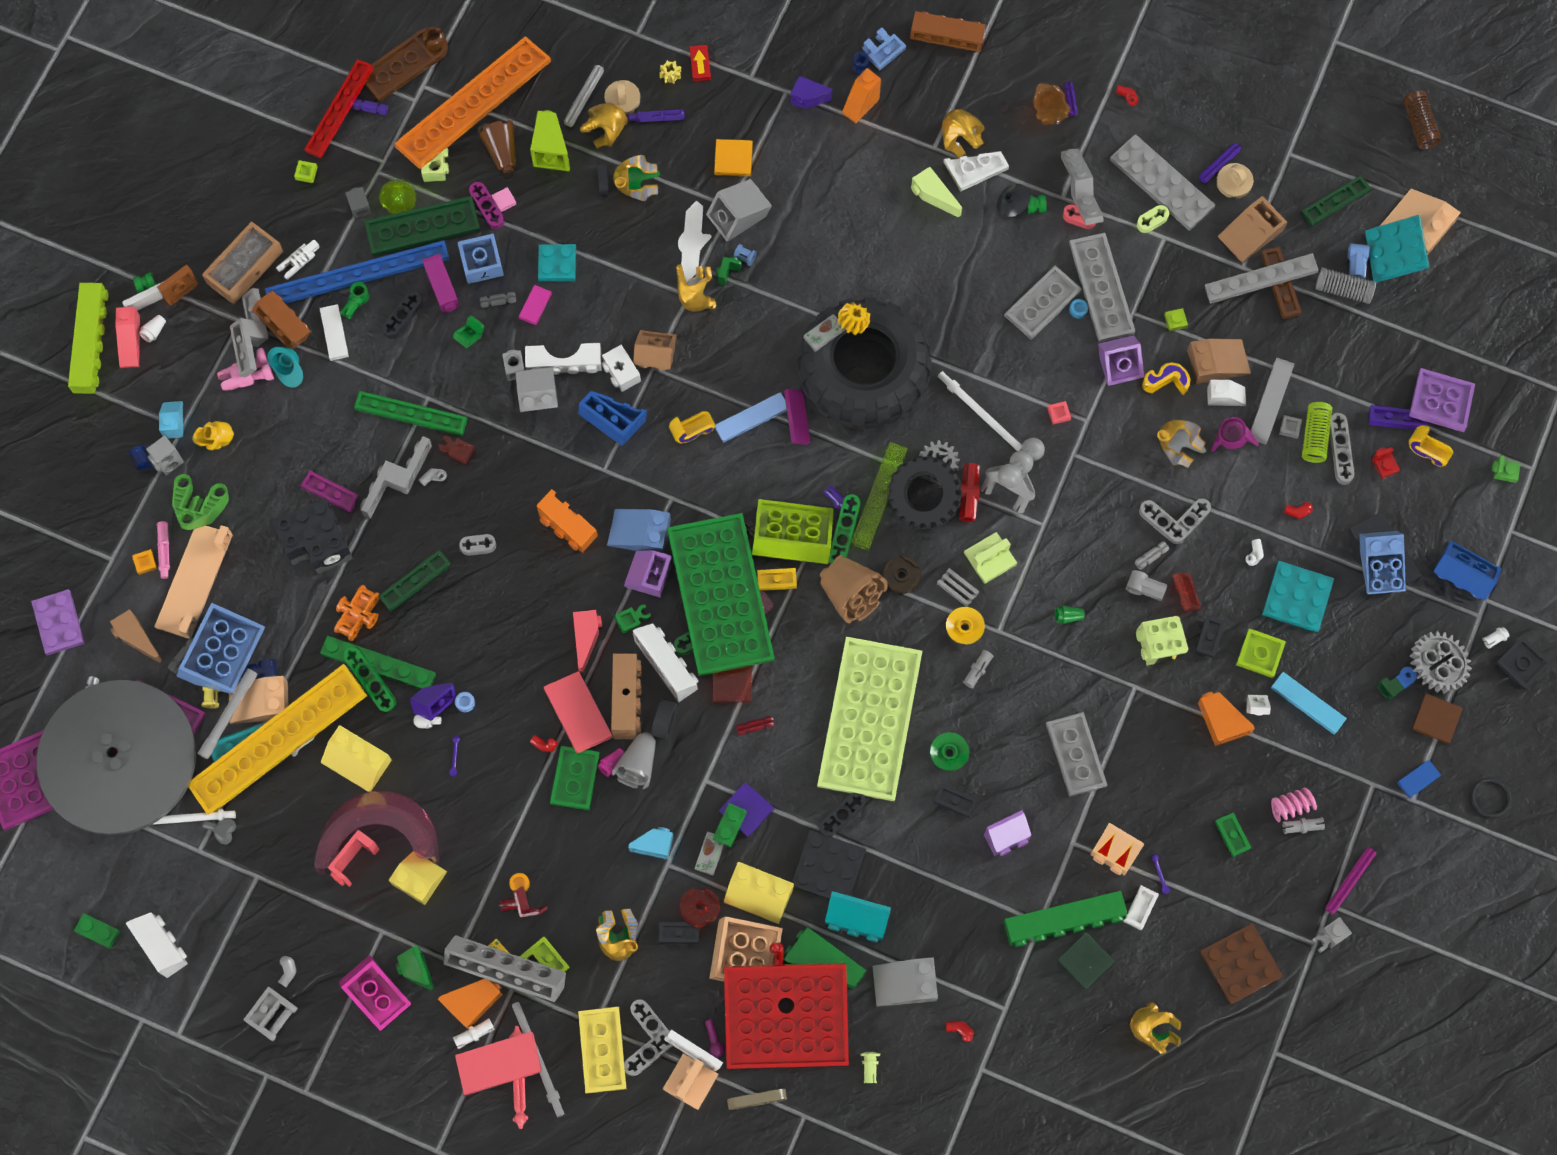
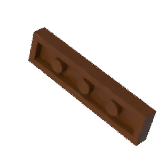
(1284, 291)

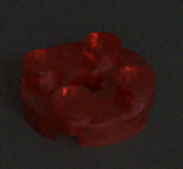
(697, 917)

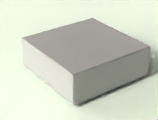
(1290, 426)

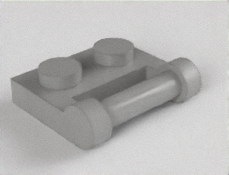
(264, 1011)

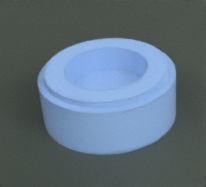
(464, 702)

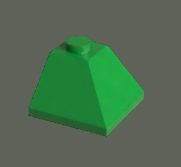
(414, 968)

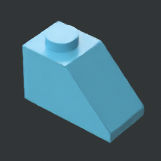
(171, 419)
(653, 843)

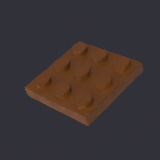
(1241, 964)

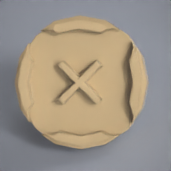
(623, 94)
(1234, 180)

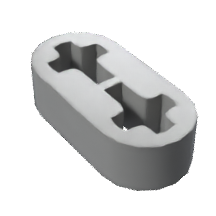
(476, 540)

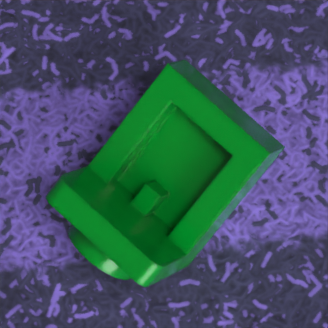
(727, 264)
(469, 332)

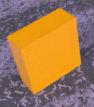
(144, 562)

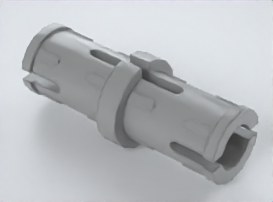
(978, 669)
(1303, 825)

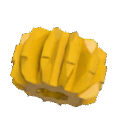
(853, 318)

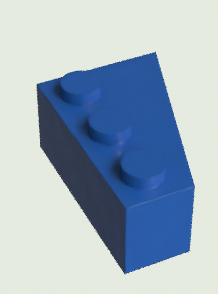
(611, 417)

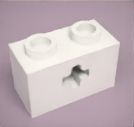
(619, 359)

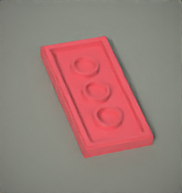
(577, 712)
(498, 1063)

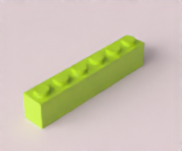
(87, 338)

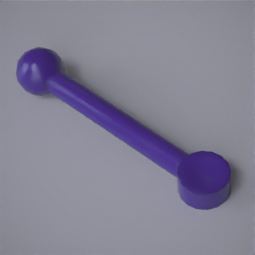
(453, 772)
(1165, 889)

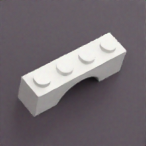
(584, 360)

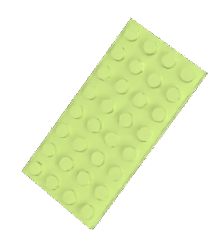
(870, 719)

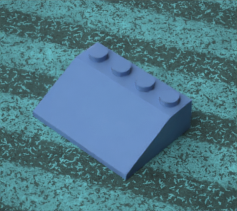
(220, 650)

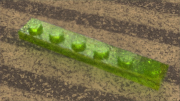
(878, 497)

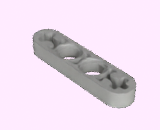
(1341, 448)

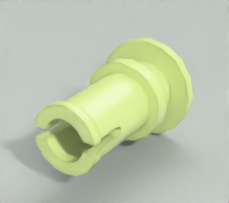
(870, 1066)

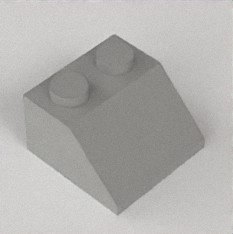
(536, 389)

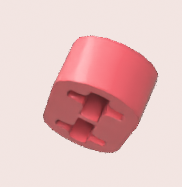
(1076, 218)

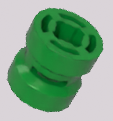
(1037, 204)
(144, 283)

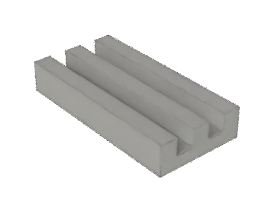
(975, 592)

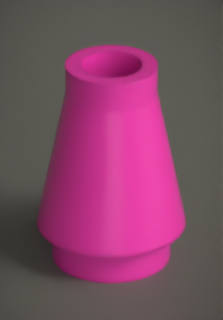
(607, 764)

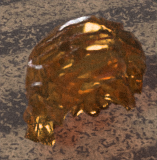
(1050, 104)

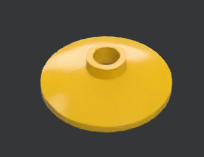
(969, 617)

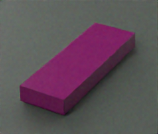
(797, 417)
(331, 491)

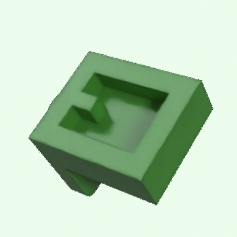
(1506, 470)

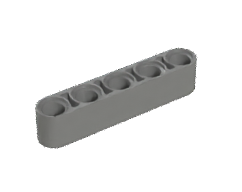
(1271, 400)

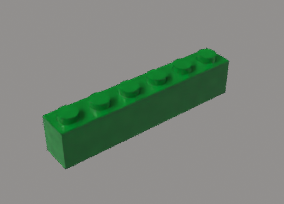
(1065, 918)

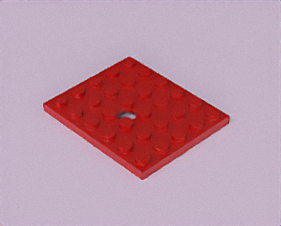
(805, 1037)

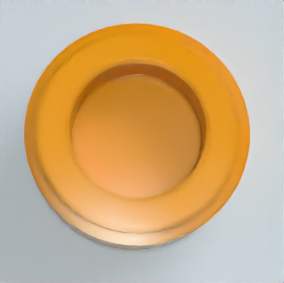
(519, 880)

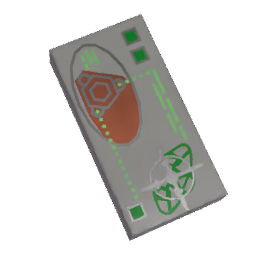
(823, 333)
(709, 855)

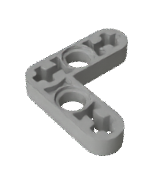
(1179, 525)
(655, 1036)

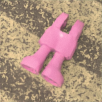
(236, 381)

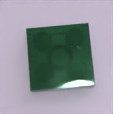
(1086, 961)

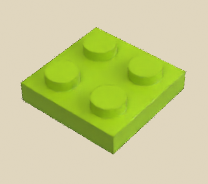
(1261, 653)

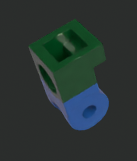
(1398, 684)

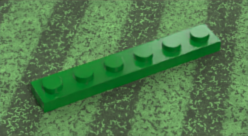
(383, 664)

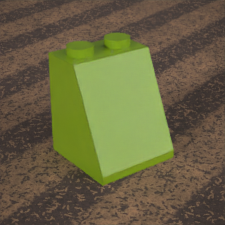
(548, 145)

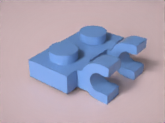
(886, 52)

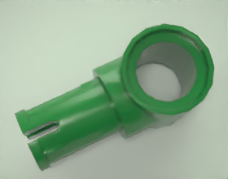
(355, 300)

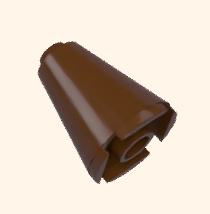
(500, 143)

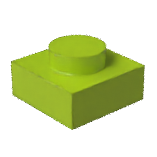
(305, 171)
(1176, 319)

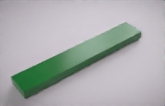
(411, 413)

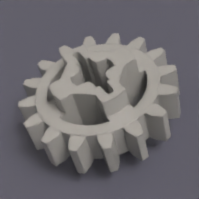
(943, 453)

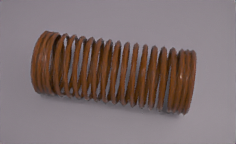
(1431, 135)

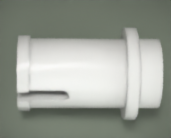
(1499, 635)

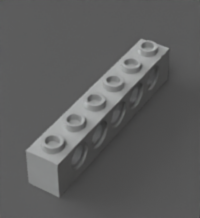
(504, 968)

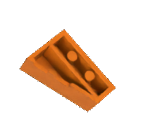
(566, 522)

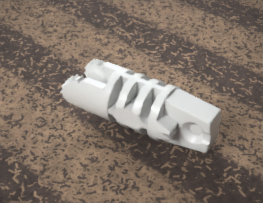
(299, 258)

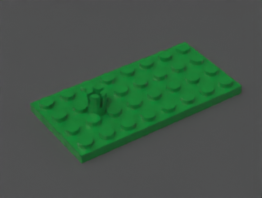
(720, 594)

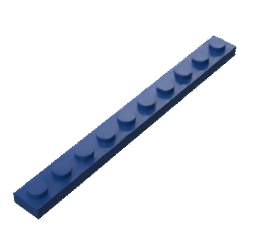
(359, 272)

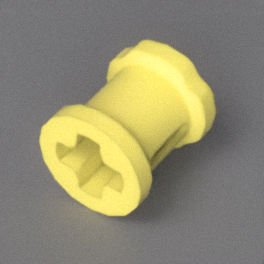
(210, 698)

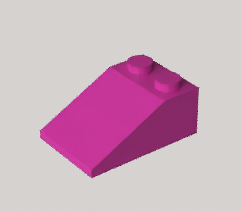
(374, 992)

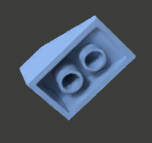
(639, 529)

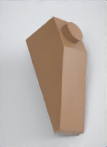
(131, 632)

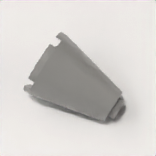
(636, 763)

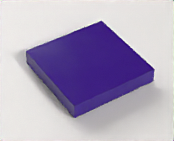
(756, 806)

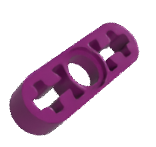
(486, 213)

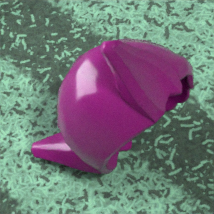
(1233, 434)

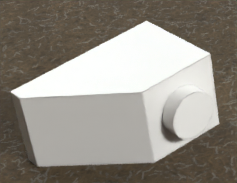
(1225, 393)

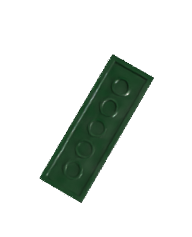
(422, 226)

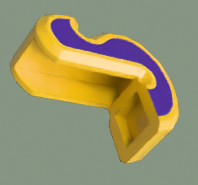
(1168, 373)
(692, 427)
(1429, 447)

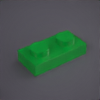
(729, 825)
(1232, 834)
(96, 931)

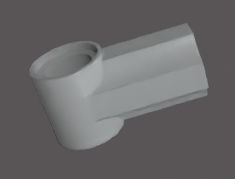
(1141, 584)

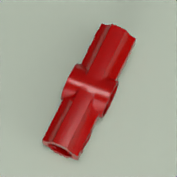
(970, 492)

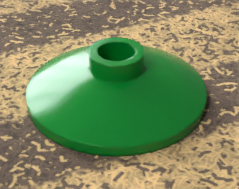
(951, 742)

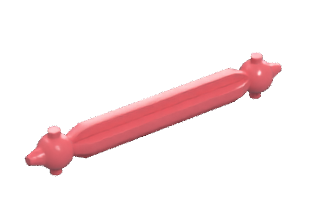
(519, 1093)

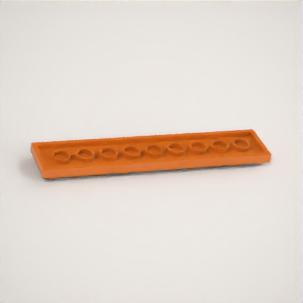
(472, 102)

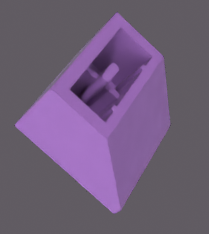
(649, 572)

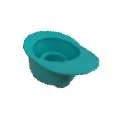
(286, 365)

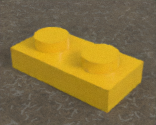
(777, 579)

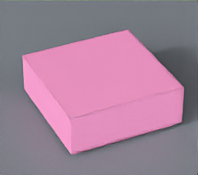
(504, 199)

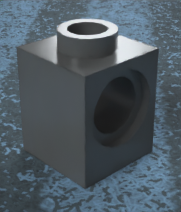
(358, 202)

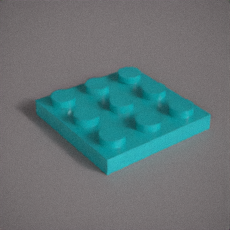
(1397, 249)
(1298, 596)

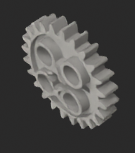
(1451, 676)

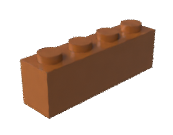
(947, 31)

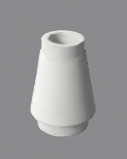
(152, 328)

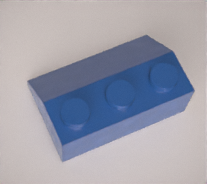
(1467, 570)

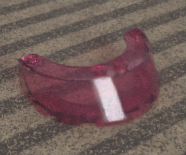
(377, 808)

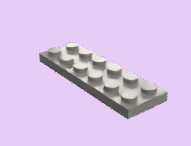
(1162, 182)
(1102, 287)

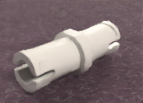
(473, 1033)

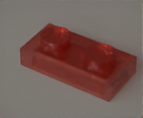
(1187, 592)

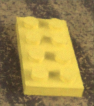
(602, 1050)

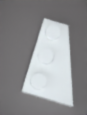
(973, 170)

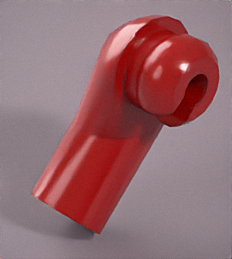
(961, 1027)

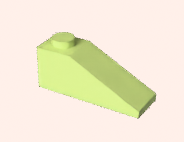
(933, 191)

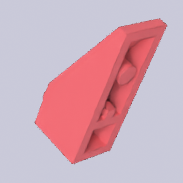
(128, 336)
(586, 633)

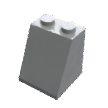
(738, 209)

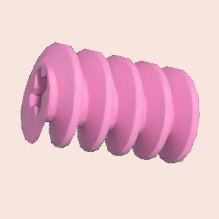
(1292, 802)

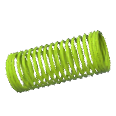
(1320, 414)

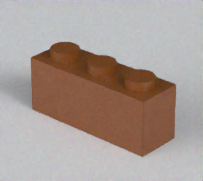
(281, 320)

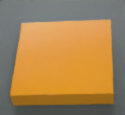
(733, 157)

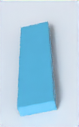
(1308, 703)

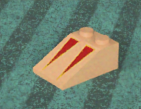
(1116, 849)

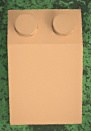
(262, 701)

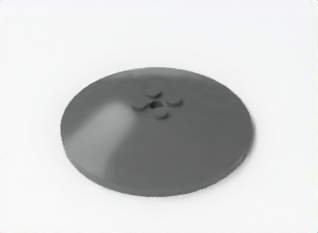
(143, 778)

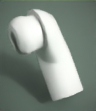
(1257, 553)

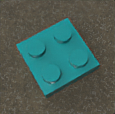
(557, 262)

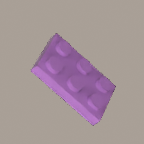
(57, 622)

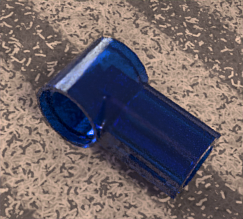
(264, 668)

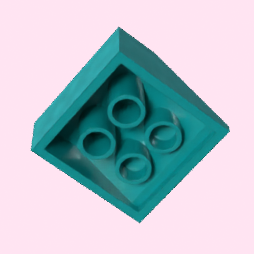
(857, 917)

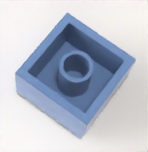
(480, 258)

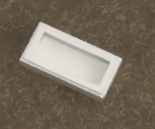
(1141, 907)

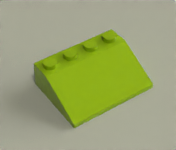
(793, 531)

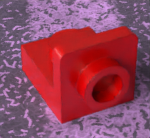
(1385, 462)

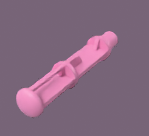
(163, 549)

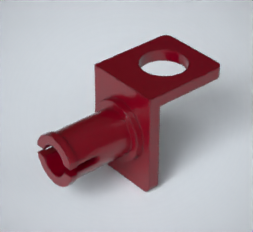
(520, 902)

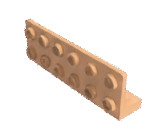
(193, 581)

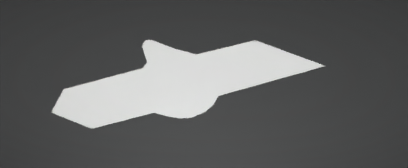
(692, 240)

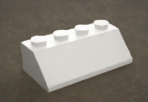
(665, 662)

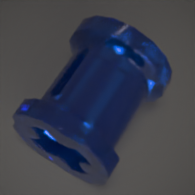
(862, 62)
(140, 457)

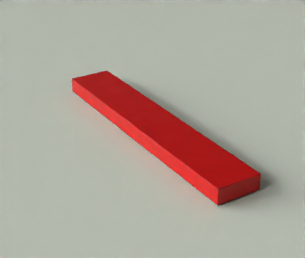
(339, 108)

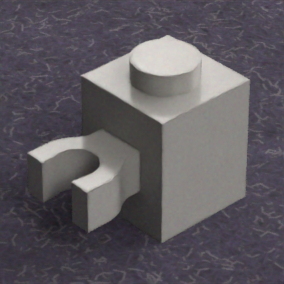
(1332, 934)

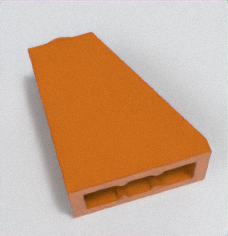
(863, 95)
(1223, 719)
(471, 1001)

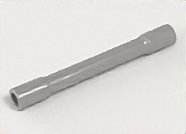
(244, 685)

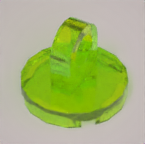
(397, 196)

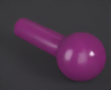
(716, 1048)

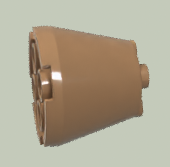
(852, 588)

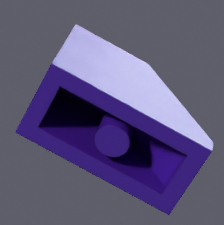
(809, 93)
(432, 700)

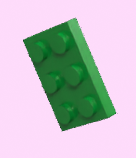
(575, 778)

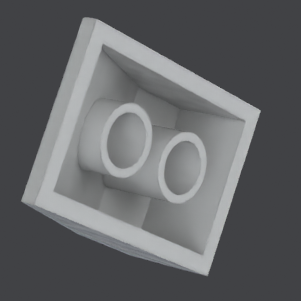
(905, 982)

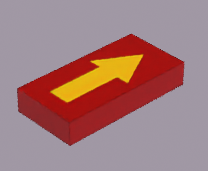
(700, 63)

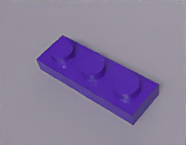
(1393, 418)

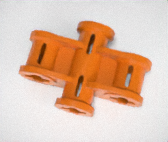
(357, 612)

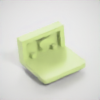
(1161, 639)

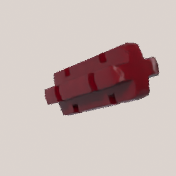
(755, 725)

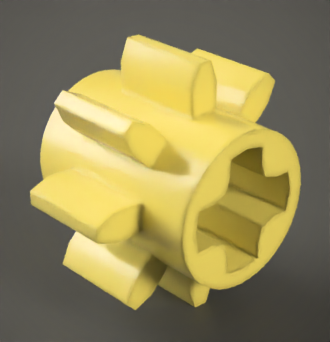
(670, 72)

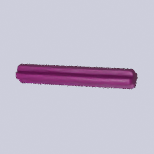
(1350, 880)

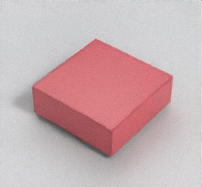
(1059, 412)

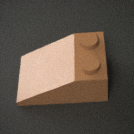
(1217, 359)

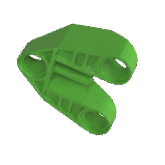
(190, 511)

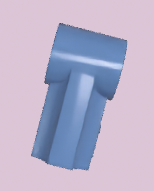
(1358, 256)

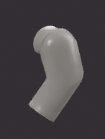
(432, 475)
(289, 970)

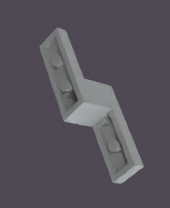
(1082, 186)
(248, 333)
(396, 477)

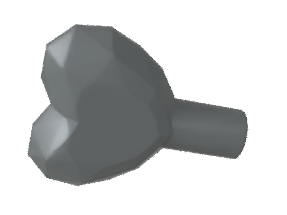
(222, 830)

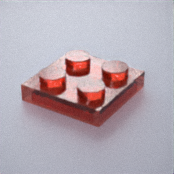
(733, 685)

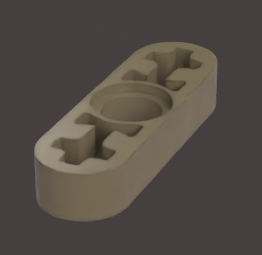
(756, 1099)

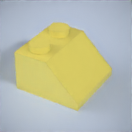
(417, 877)

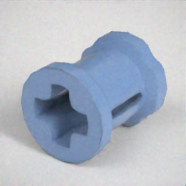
(745, 255)

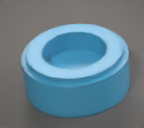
(1078, 308)

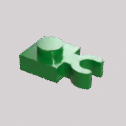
(629, 619)

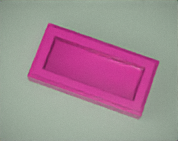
(535, 305)

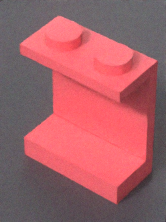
(347, 853)

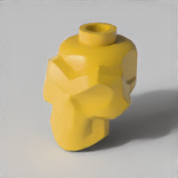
(213, 435)

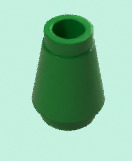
(1068, 614)

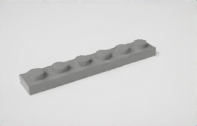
(1261, 278)

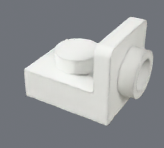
(1258, 705)

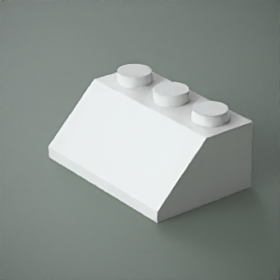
(158, 944)

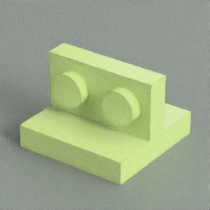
(990, 557)

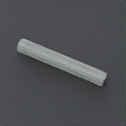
(583, 96)

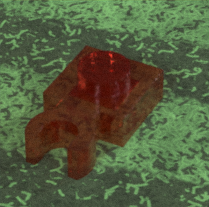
(459, 450)

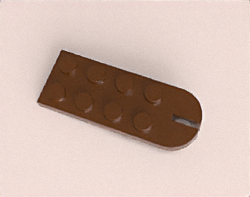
(406, 62)

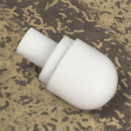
(421, 722)

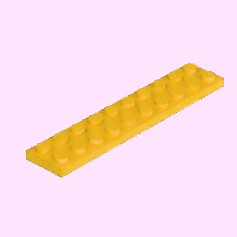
(276, 739)

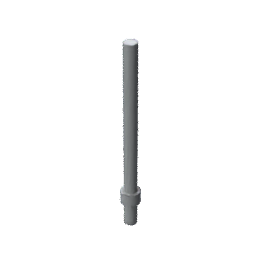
(552, 1095)

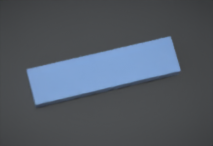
(751, 417)

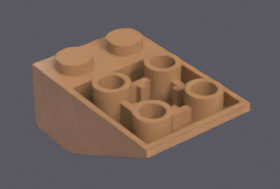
(1253, 229)

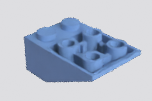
(1383, 561)

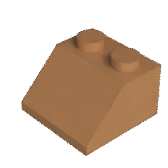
(654, 350)

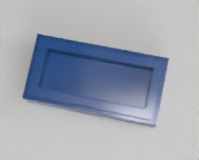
(1418, 779)

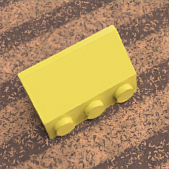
(355, 758)
(758, 893)

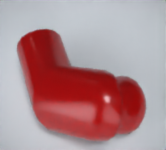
(1129, 94)
(1299, 512)
(542, 745)
(778, 950)

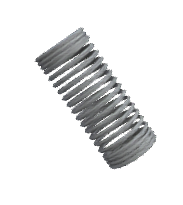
(1368, 293)

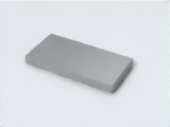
(1043, 302)
(1076, 754)

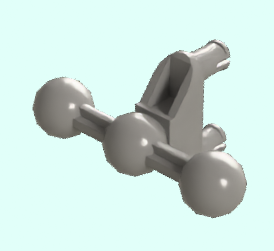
(1015, 474)

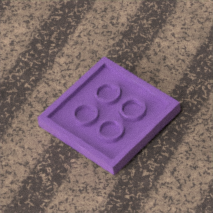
(1442, 400)

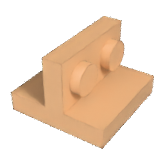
(690, 1081)

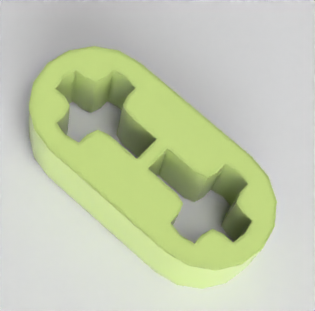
(1155, 222)

